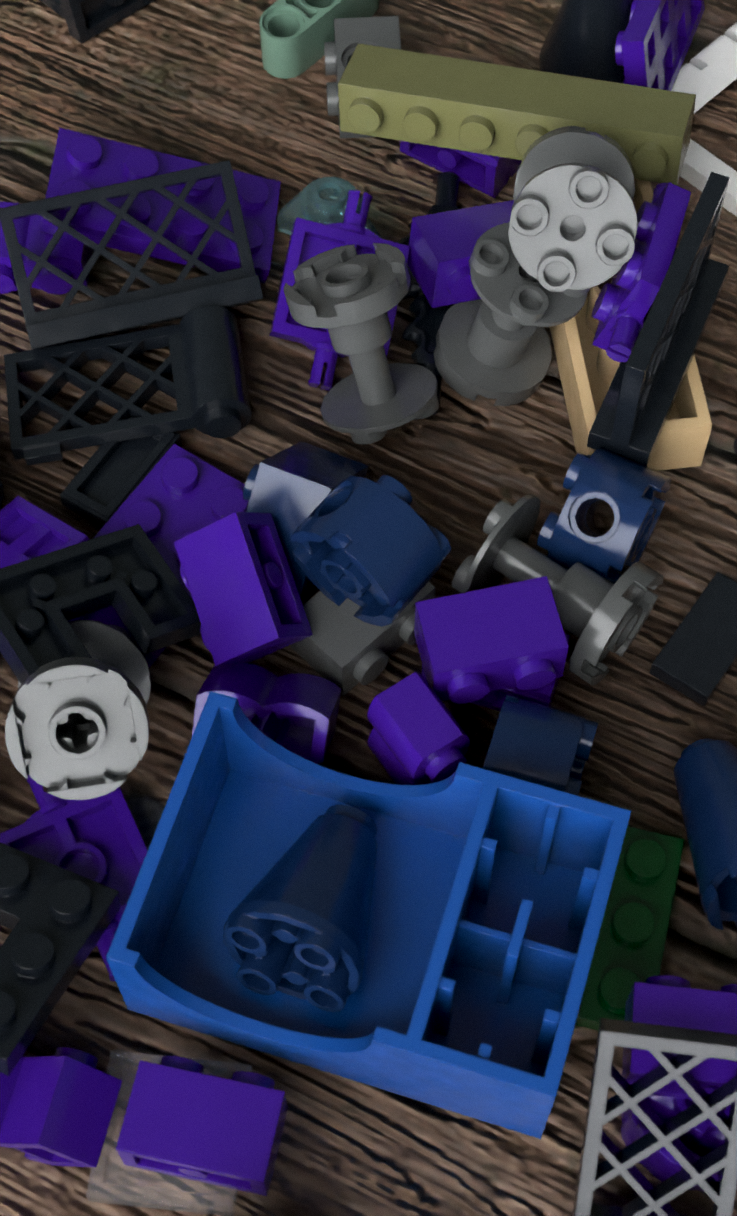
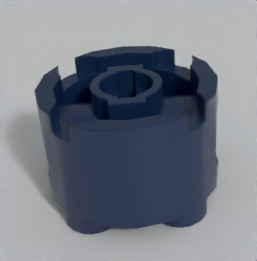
(629, 492)
(369, 547)
(540, 744)

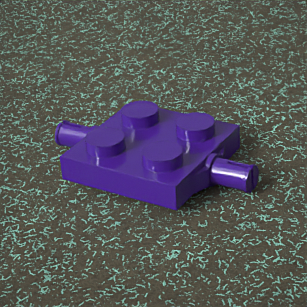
(307, 241)
(634, 288)
(87, 838)

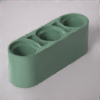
(296, 31)

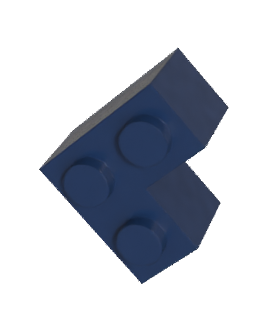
(291, 489)

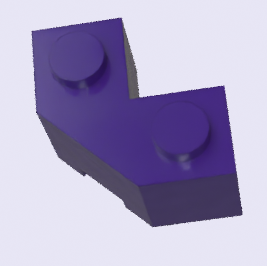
(57, 1108)

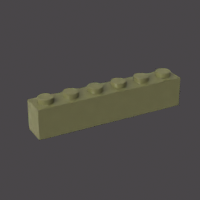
(508, 108)

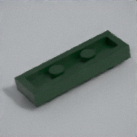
(633, 924)

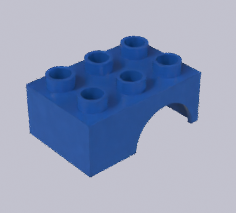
(473, 927)

